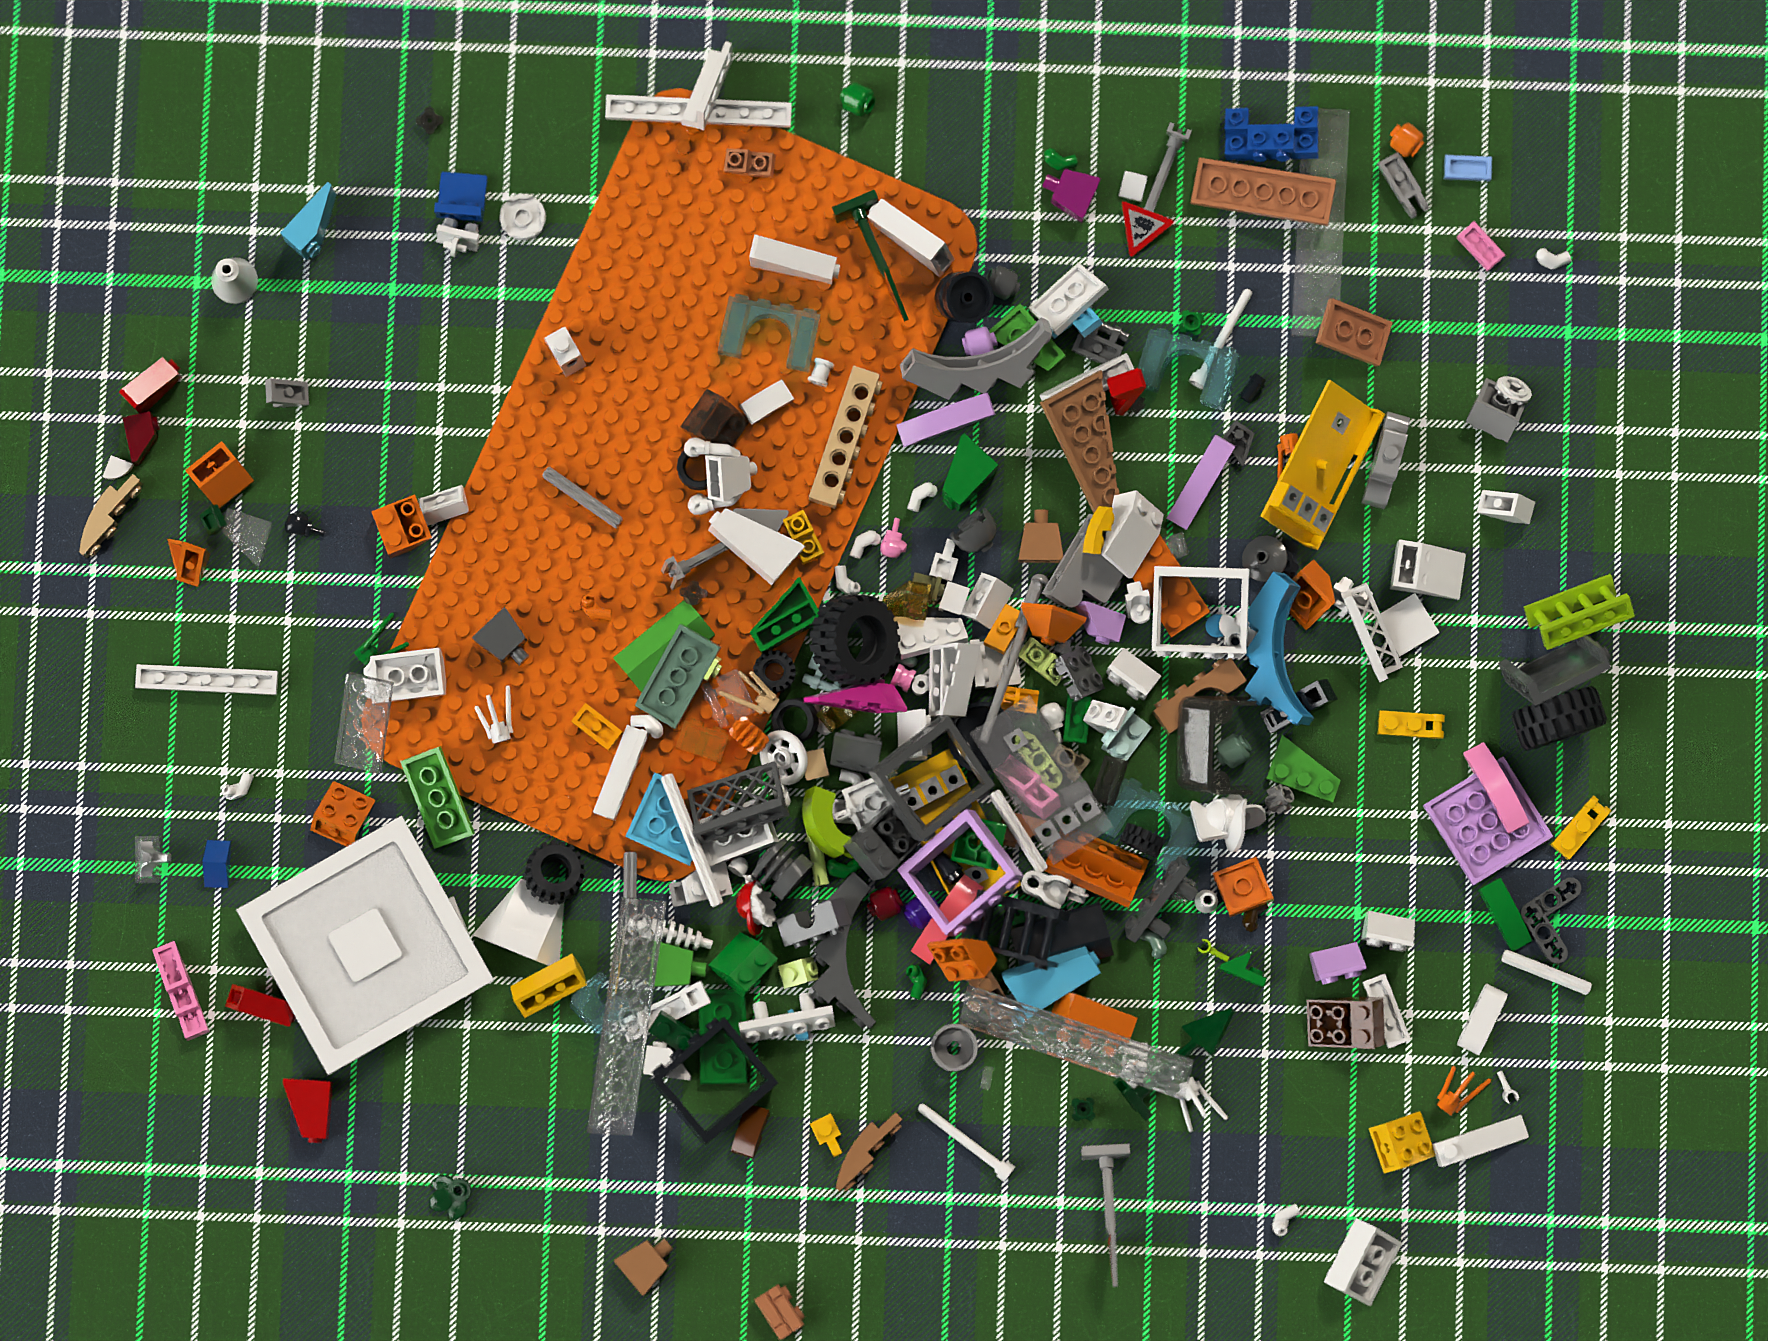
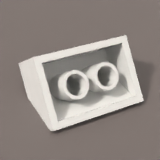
(1363, 1262)

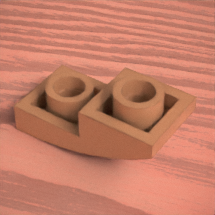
(749, 163)

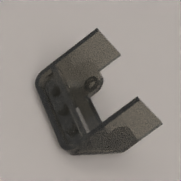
(1195, 743)

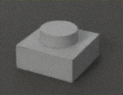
(677, 894)

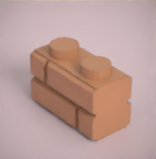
(779, 1311)

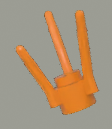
(1287, 445)
(1450, 1101)

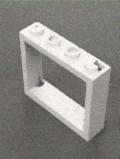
(1199, 572)

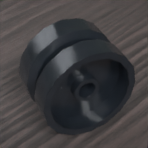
(964, 297)

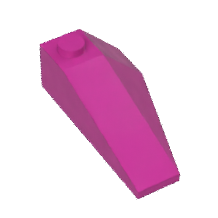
(870, 698)

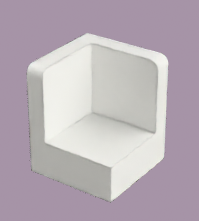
(954, 598)

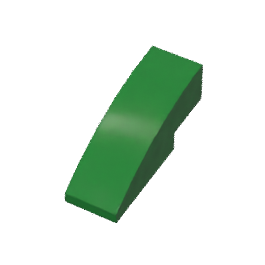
(1505, 914)

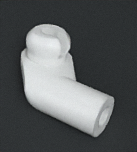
(240, 789)

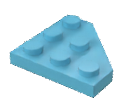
(657, 824)

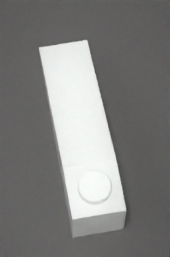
(1109, 369)
(1480, 1141)

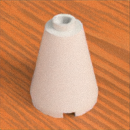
(234, 280)

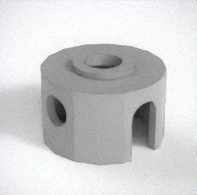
(956, 1033)

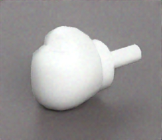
(1054, 716)

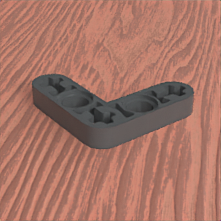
(1542, 911)

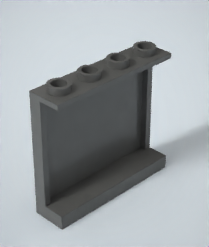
(1557, 670)

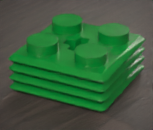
(968, 852)

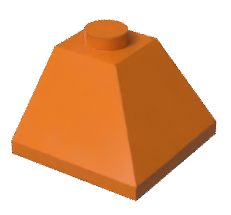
(1314, 595)
(1051, 622)

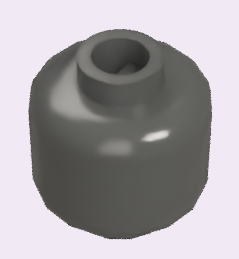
(1003, 282)

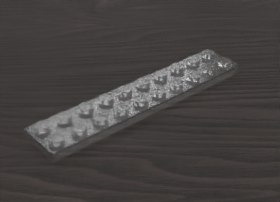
(1319, 246)
(626, 1016)
(1076, 1042)

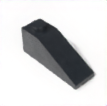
(1311, 697)

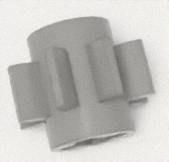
(1279, 799)

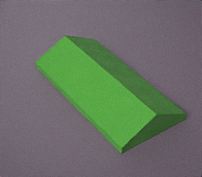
(644, 653)
(437, 797)

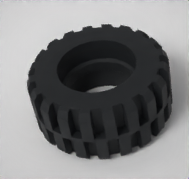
(831, 635)
(1559, 718)

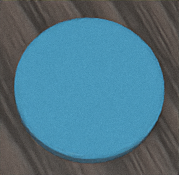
(1212, 626)

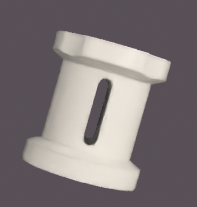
(820, 372)

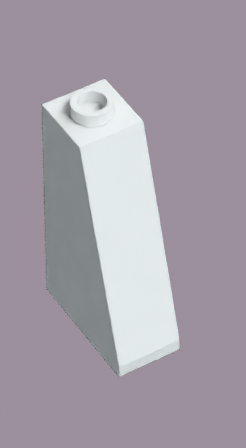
(911, 237)
(792, 260)
(755, 544)

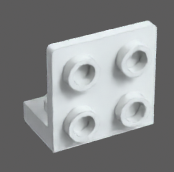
(990, 667)

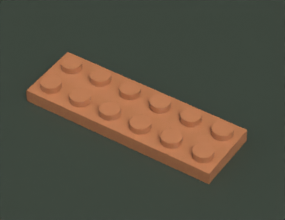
(1263, 191)

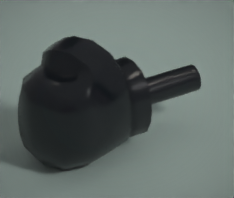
(298, 524)

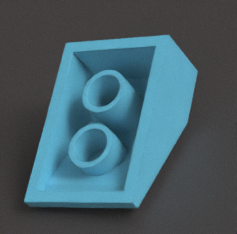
(309, 226)

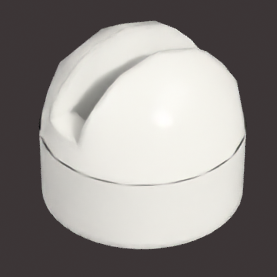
(738, 866)

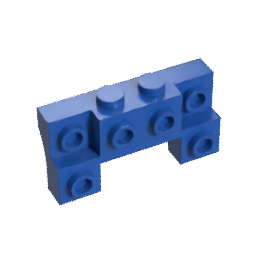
(1272, 140)

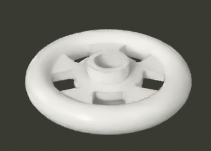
(795, 746)

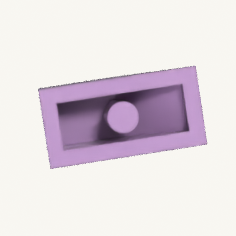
(1101, 622)

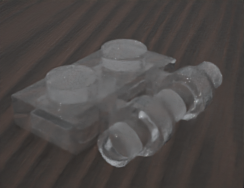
(734, 685)

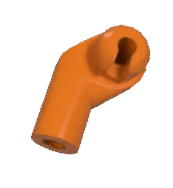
(593, 610)

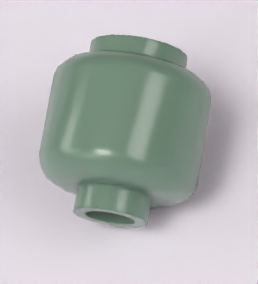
(1233, 750)

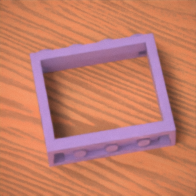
(935, 846)

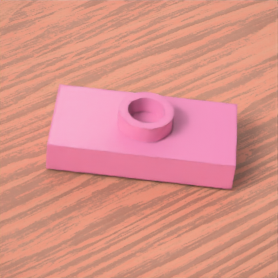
(1480, 246)

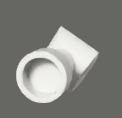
(921, 684)

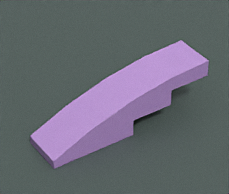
(945, 419)
(1201, 482)

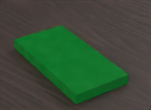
(719, 1057)

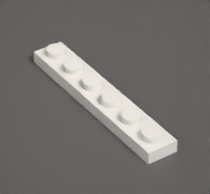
(206, 679)

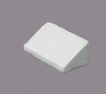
(444, 505)

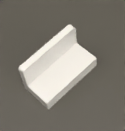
(987, 600)

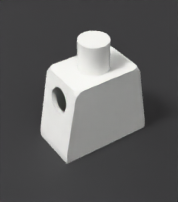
(565, 351)

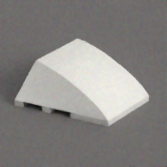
(525, 925)

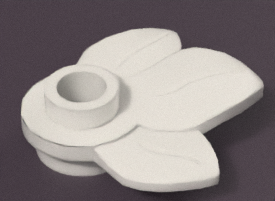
(1231, 628)

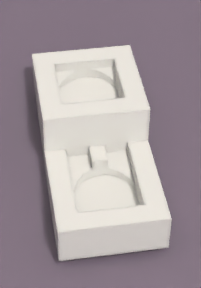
(766, 402)

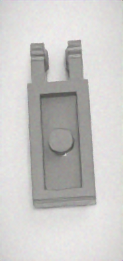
(1402, 183)

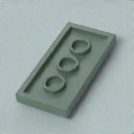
(678, 676)

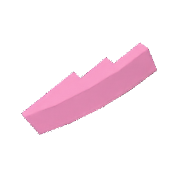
(180, 990)

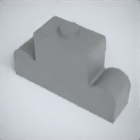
(1386, 460)
(1082, 574)

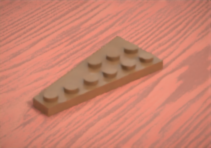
(1085, 437)

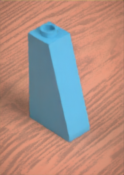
(1043, 987)

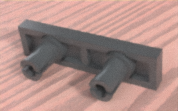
(1161, 891)

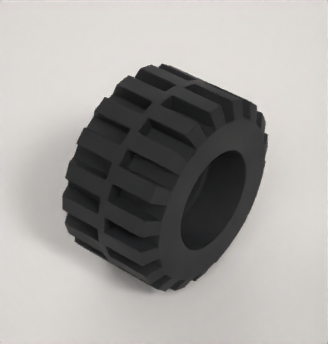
(554, 891)

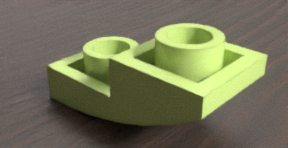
(1040, 660)

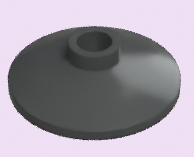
(1275, 558)

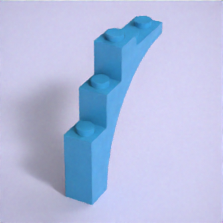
(1266, 651)

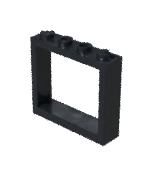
(738, 1109)

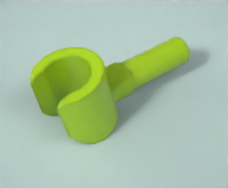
(1213, 951)

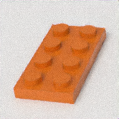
(1180, 599)

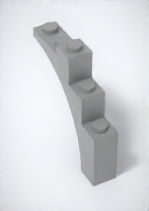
(979, 372)

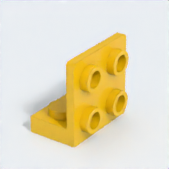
(1402, 1142)

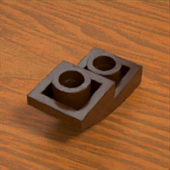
(749, 1131)

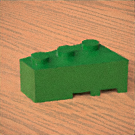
(786, 619)

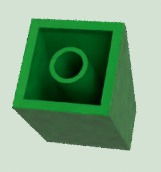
(967, 474)

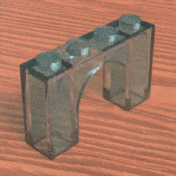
(744, 313)
(1221, 364)
(1134, 798)

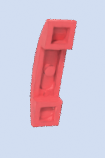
(955, 903)

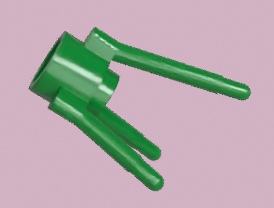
(369, 649)

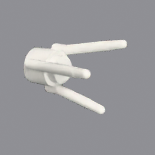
(499, 731)
(1192, 1093)

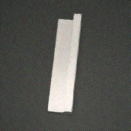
(707, 87)
(1366, 639)
(621, 772)

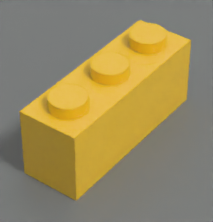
(548, 985)

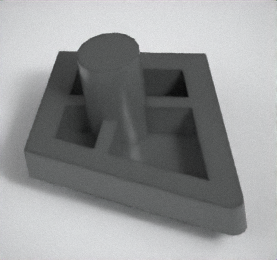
(1241, 438)

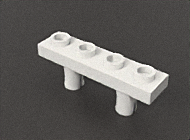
(792, 1023)

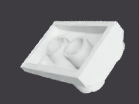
(413, 672)

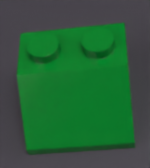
(743, 963)

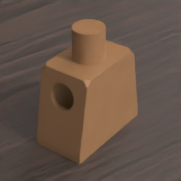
(1041, 541)
(644, 1264)

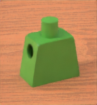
(677, 966)

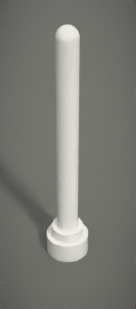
(1199, 377)
(1001, 1168)

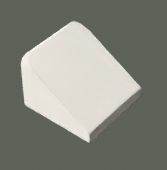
(1133, 186)

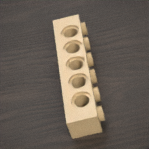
(858, 379)

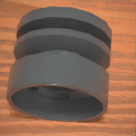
(782, 869)

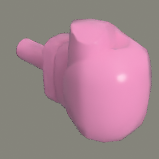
(892, 544)

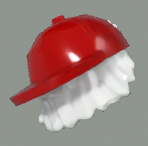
(755, 905)

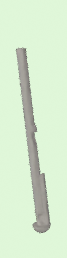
(1037, 583)

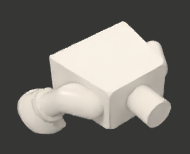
(726, 473)

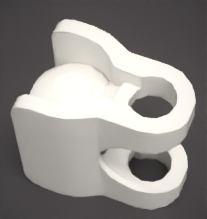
(1050, 891)

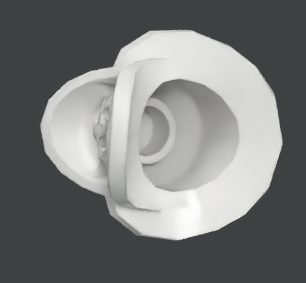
(1226, 820)

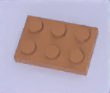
(1354, 332)

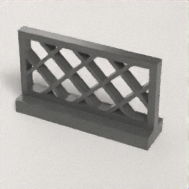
(737, 821)

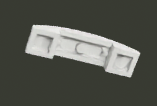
(681, 1003)

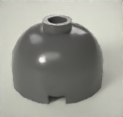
(975, 532)

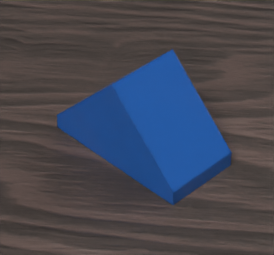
(217, 864)

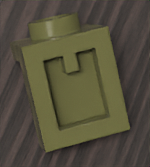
(937, 588)

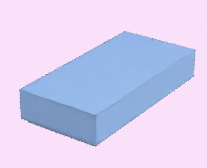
(1467, 168)

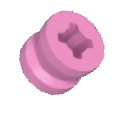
(903, 677)

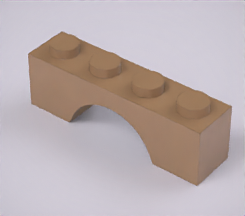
(1223, 679)

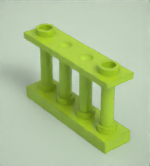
(1583, 622)

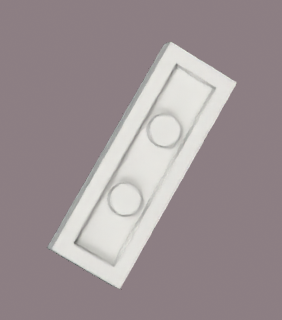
(1394, 1026)

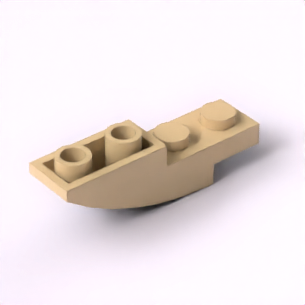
(100, 521)

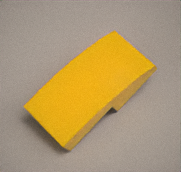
(1101, 521)
(802, 531)

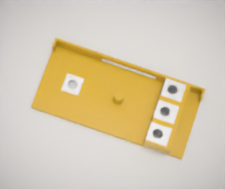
(1318, 464)
(936, 773)

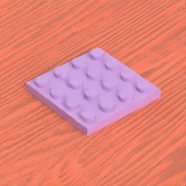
(1476, 833)

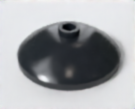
(975, 717)

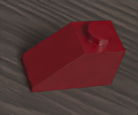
(141, 434)

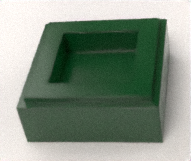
(213, 520)

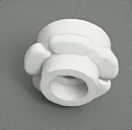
(1077, 894)

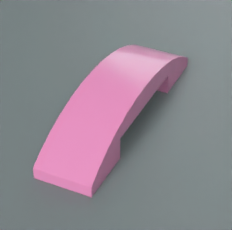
(1497, 787)

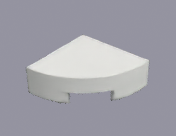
(117, 468)

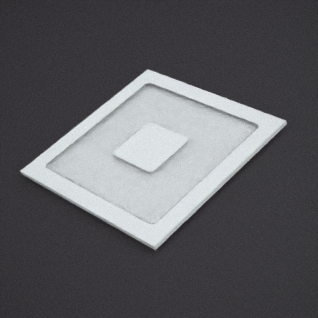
(365, 945)

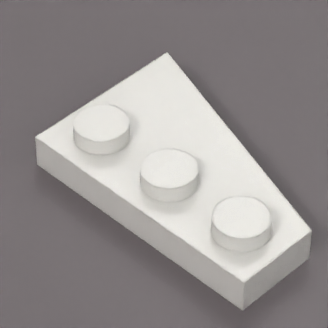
(919, 635)

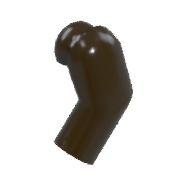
(1250, 917)

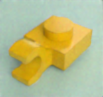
(826, 1131)

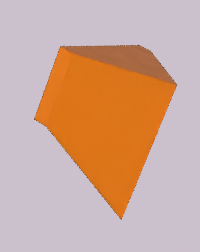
(188, 561)

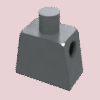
(502, 638)

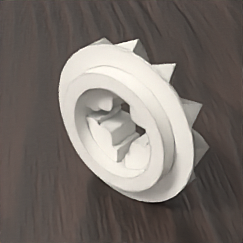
(1513, 390)

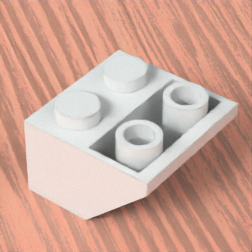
(1132, 674)
(908, 725)
(1388, 930)

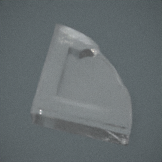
(986, 1078)

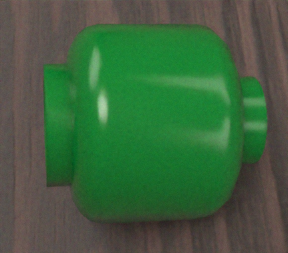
(857, 99)

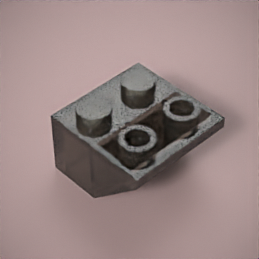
(715, 420)

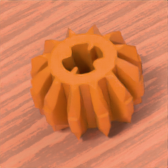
(749, 735)

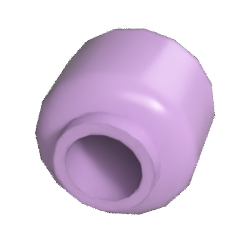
(979, 341)

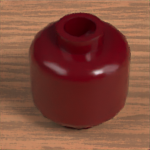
(885, 903)

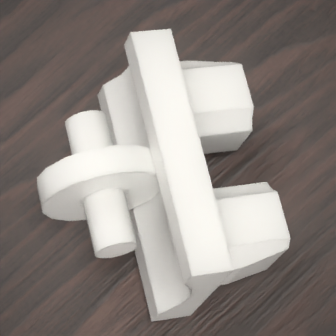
(458, 239)
(1344, 585)
(1137, 603)

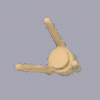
(766, 699)

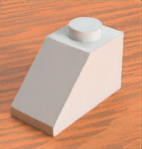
(1506, 506)
(658, 1054)

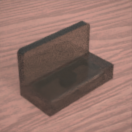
(1109, 780)

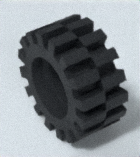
(782, 659)
(1142, 840)

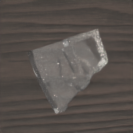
(248, 534)

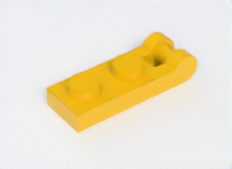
(1410, 724)
(1580, 828)

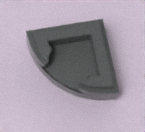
(1063, 648)

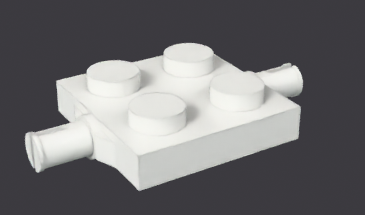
(865, 802)

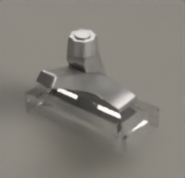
(148, 859)

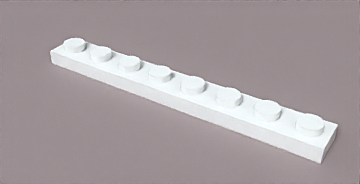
(723, 113)

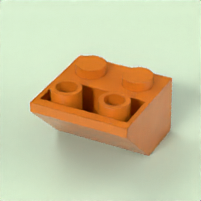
(219, 475)
(401, 526)
(963, 958)

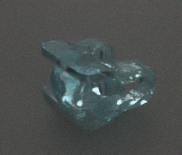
(588, 1004)

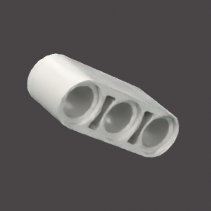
(1482, 1019)

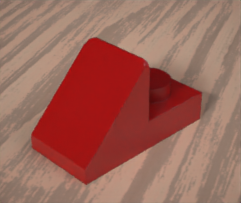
(1125, 389)

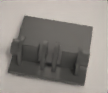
(1081, 672)

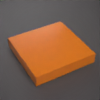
(1243, 886)

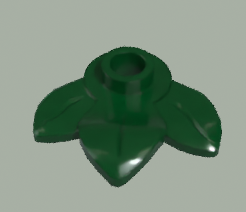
(447, 1198)

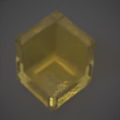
(835, 717)

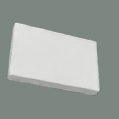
(1068, 298)

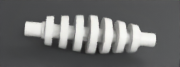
(687, 938)

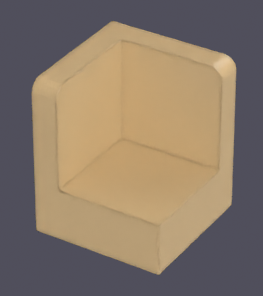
(816, 765)

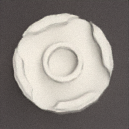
(522, 217)

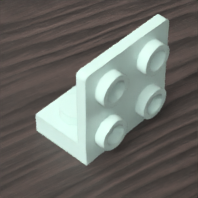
(1128, 737)

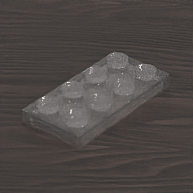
(364, 722)

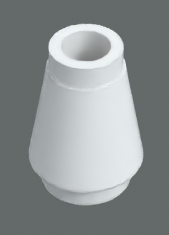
(1201, 906)

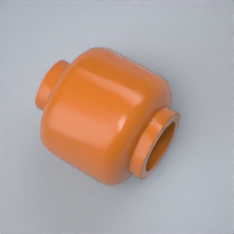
(1406, 140)

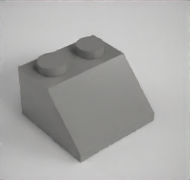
(1494, 413)

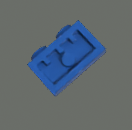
(461, 196)

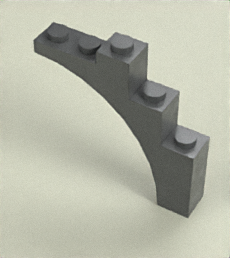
(832, 951)

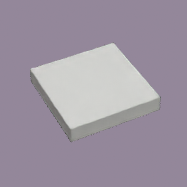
(1408, 624)

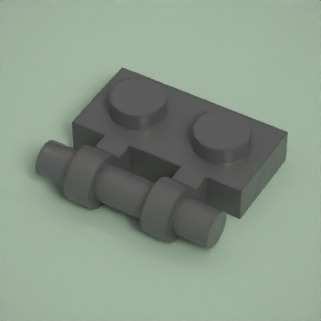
(1098, 348)

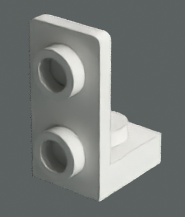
(1104, 716)

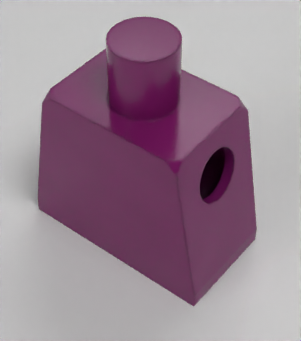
(1072, 192)

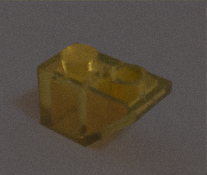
(909, 600)

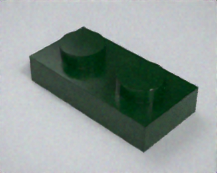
(671, 1031)

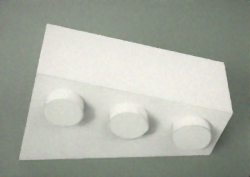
(951, 678)

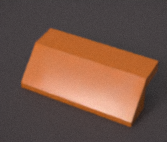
(1102, 870)

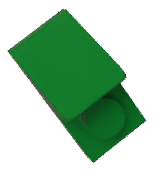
(1237, 968)

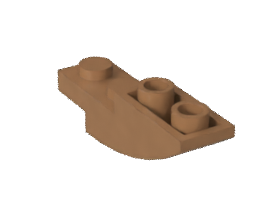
(858, 1158)

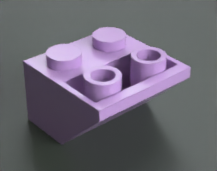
(1337, 961)

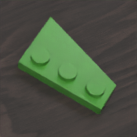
(1018, 323)
(1301, 772)

